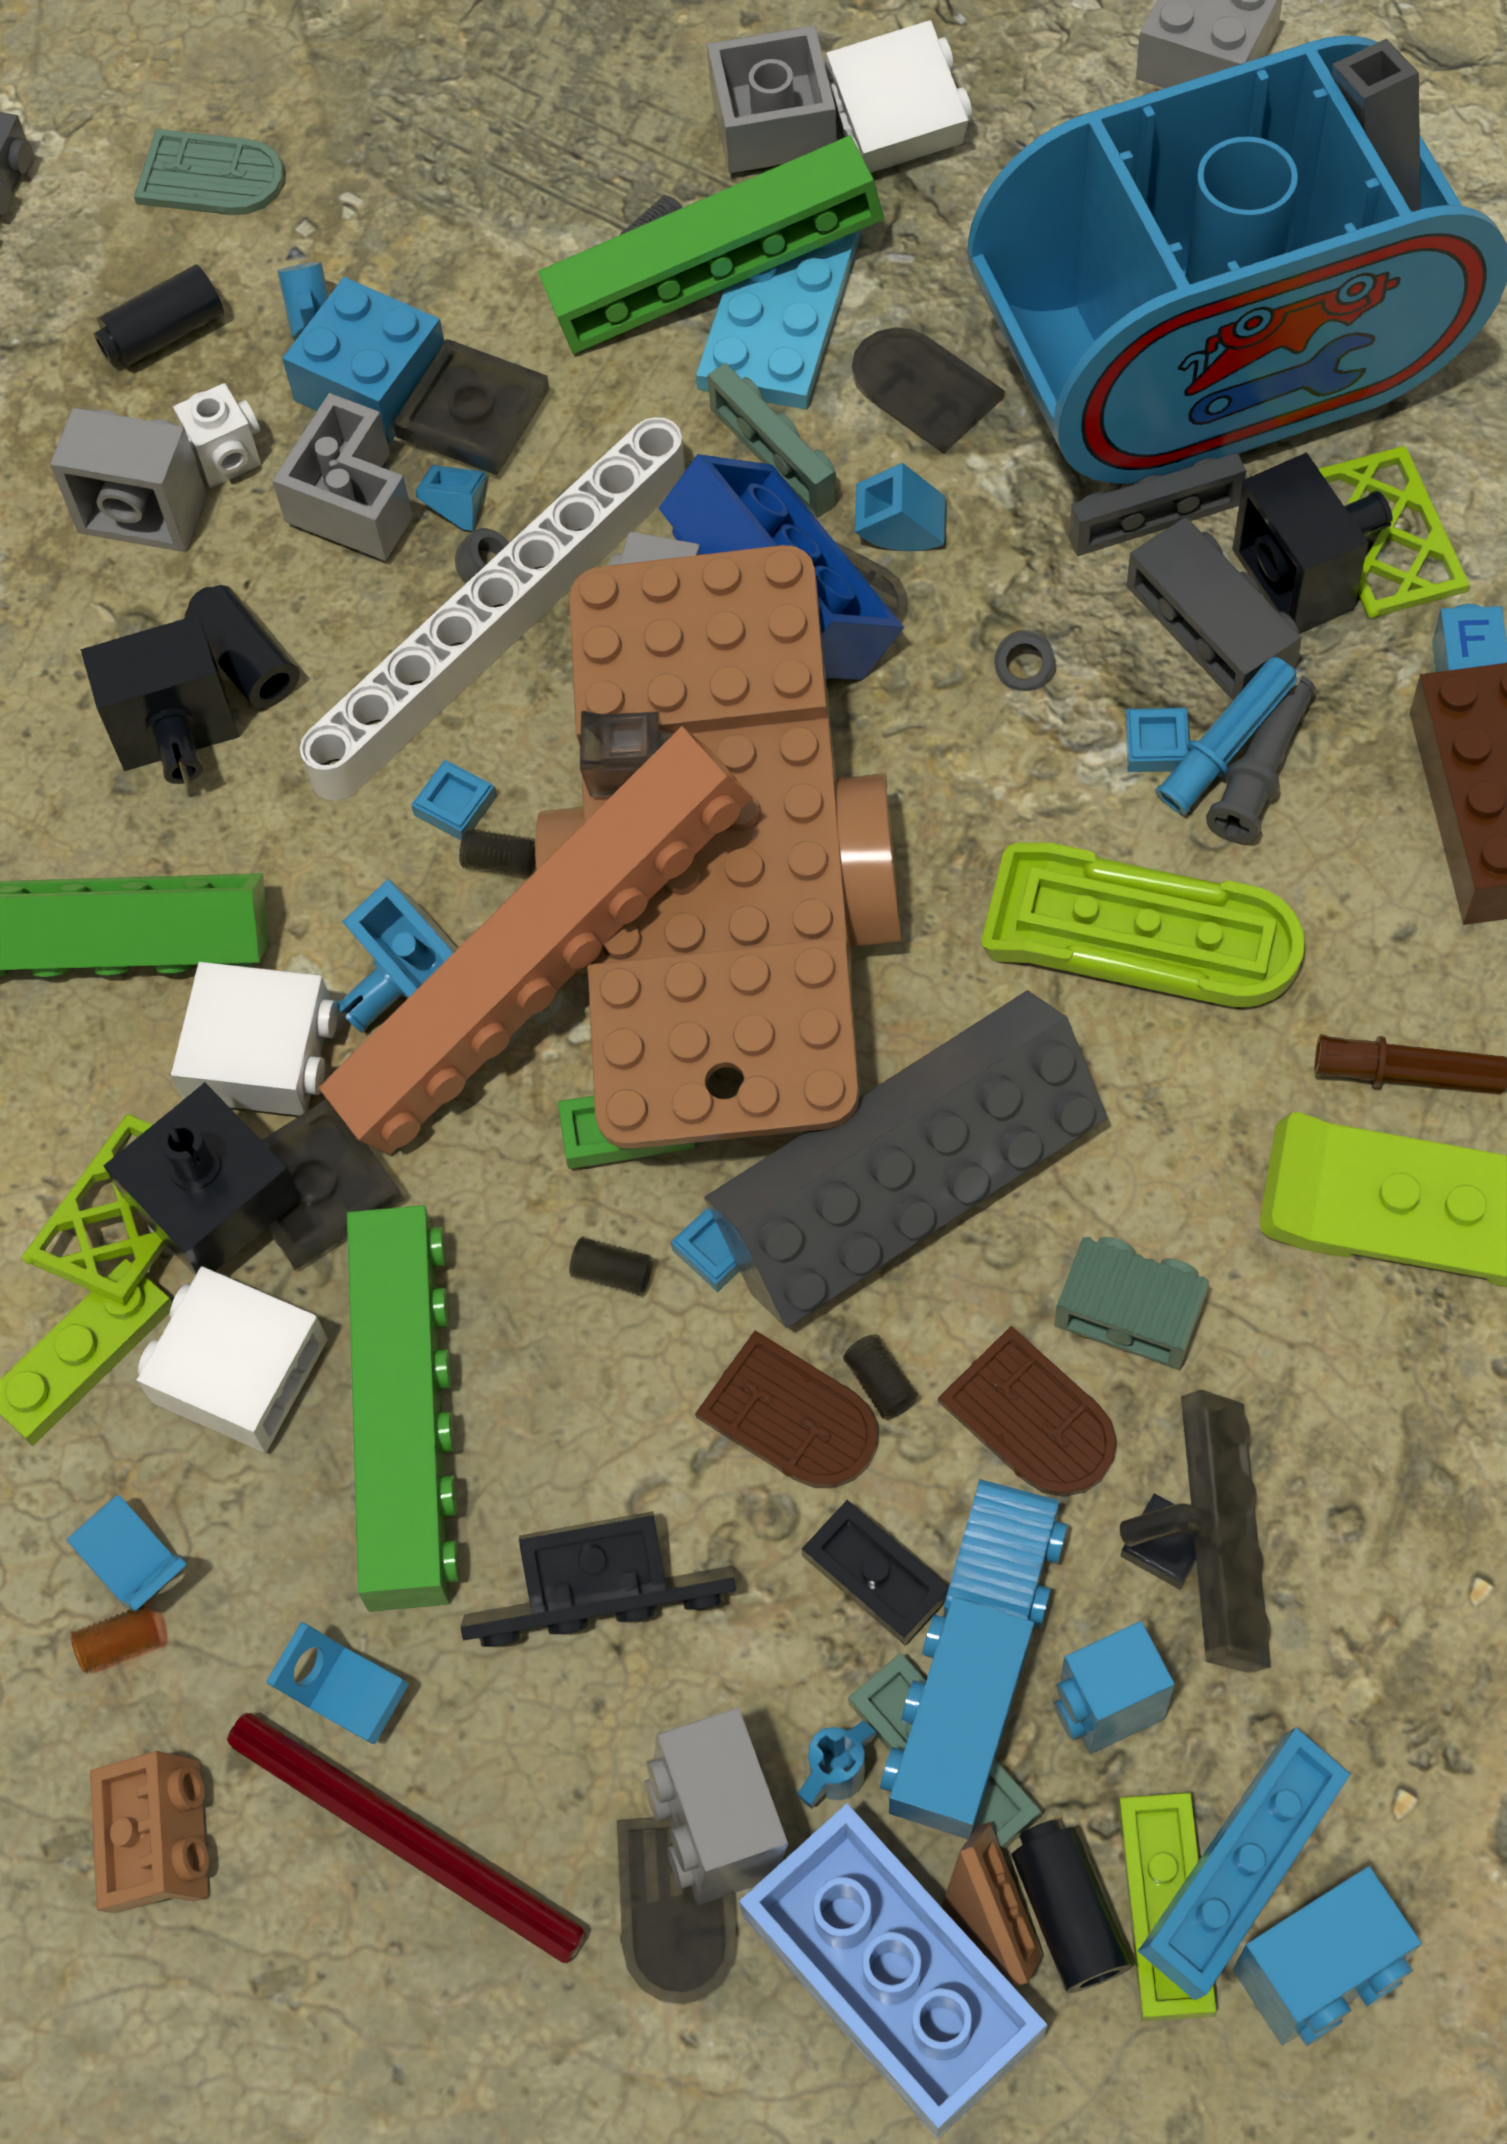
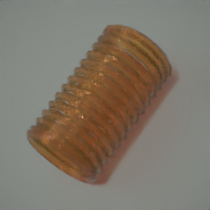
(116, 1643)

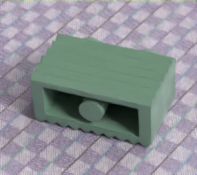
(1132, 1300)

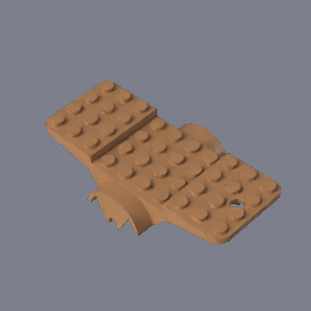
(755, 939)

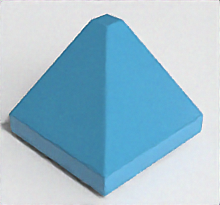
(453, 493)

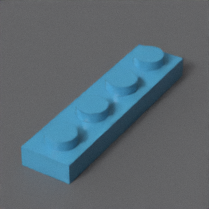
(1244, 1864)

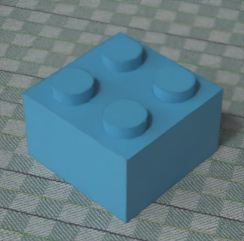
(363, 351)
(1326, 1957)

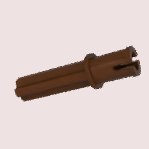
(1409, 1064)

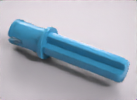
(1226, 736)

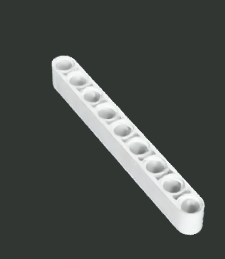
(640, 466)

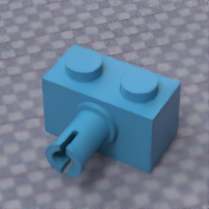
(404, 947)

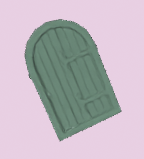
(209, 173)

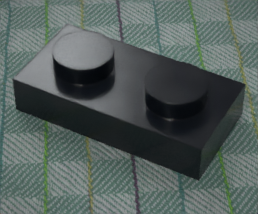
(875, 1572)

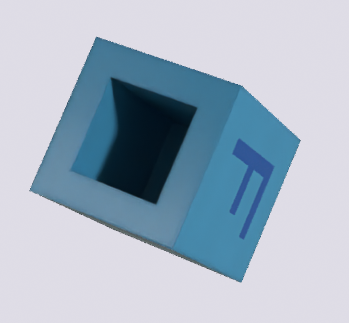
(1469, 637)

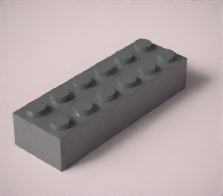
(907, 1158)

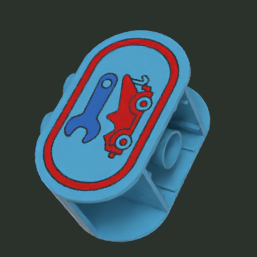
(1224, 268)

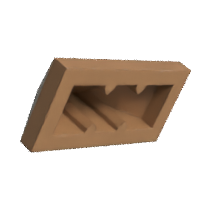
(989, 1908)

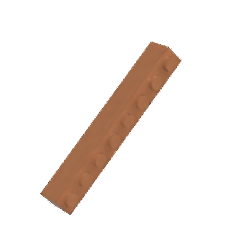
(535, 942)

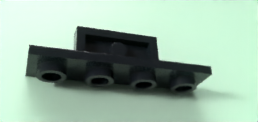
(595, 1573)

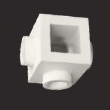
(219, 434)

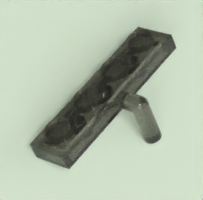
(1223, 1531)

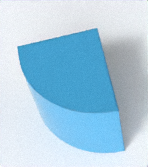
(900, 511)

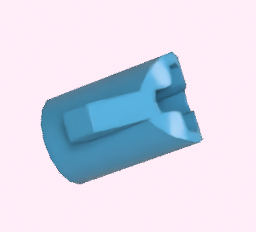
(303, 293)
(836, 1763)

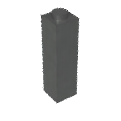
(1385, 100)

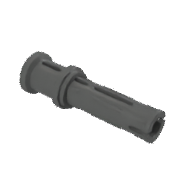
(1254, 778)

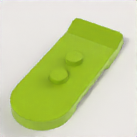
(1142, 926)
(1386, 1198)

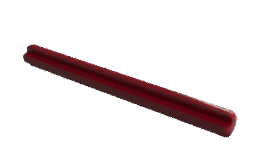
(407, 1838)

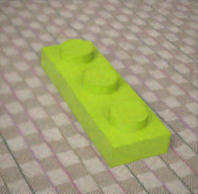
(77, 1356)
(1157, 1860)

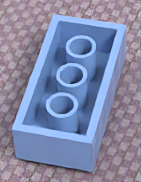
(893, 1970)

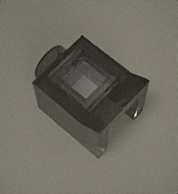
(617, 747)

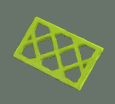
(1435, 546)
(67, 1216)

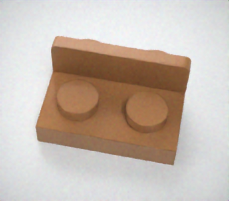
(148, 1831)

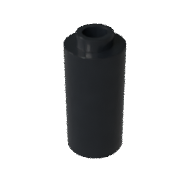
(158, 317)
(244, 647)
(1070, 1906)

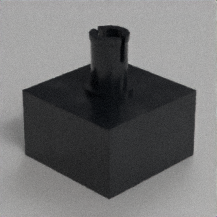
(1304, 541)
(161, 697)
(203, 1181)

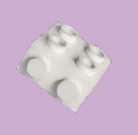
(898, 96)
(255, 1037)
(231, 1358)

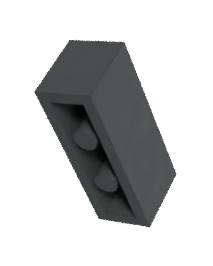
(1210, 606)

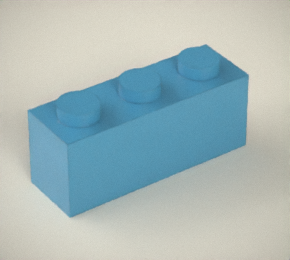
(957, 1717)

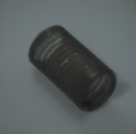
(473, 845)
(616, 1269)
(867, 1359)

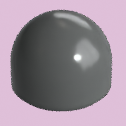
(467, 556)
(1028, 638)

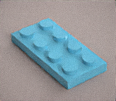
(781, 323)

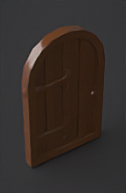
(792, 1416)
(1033, 1417)

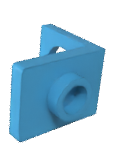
(124, 1553)
(340, 1684)

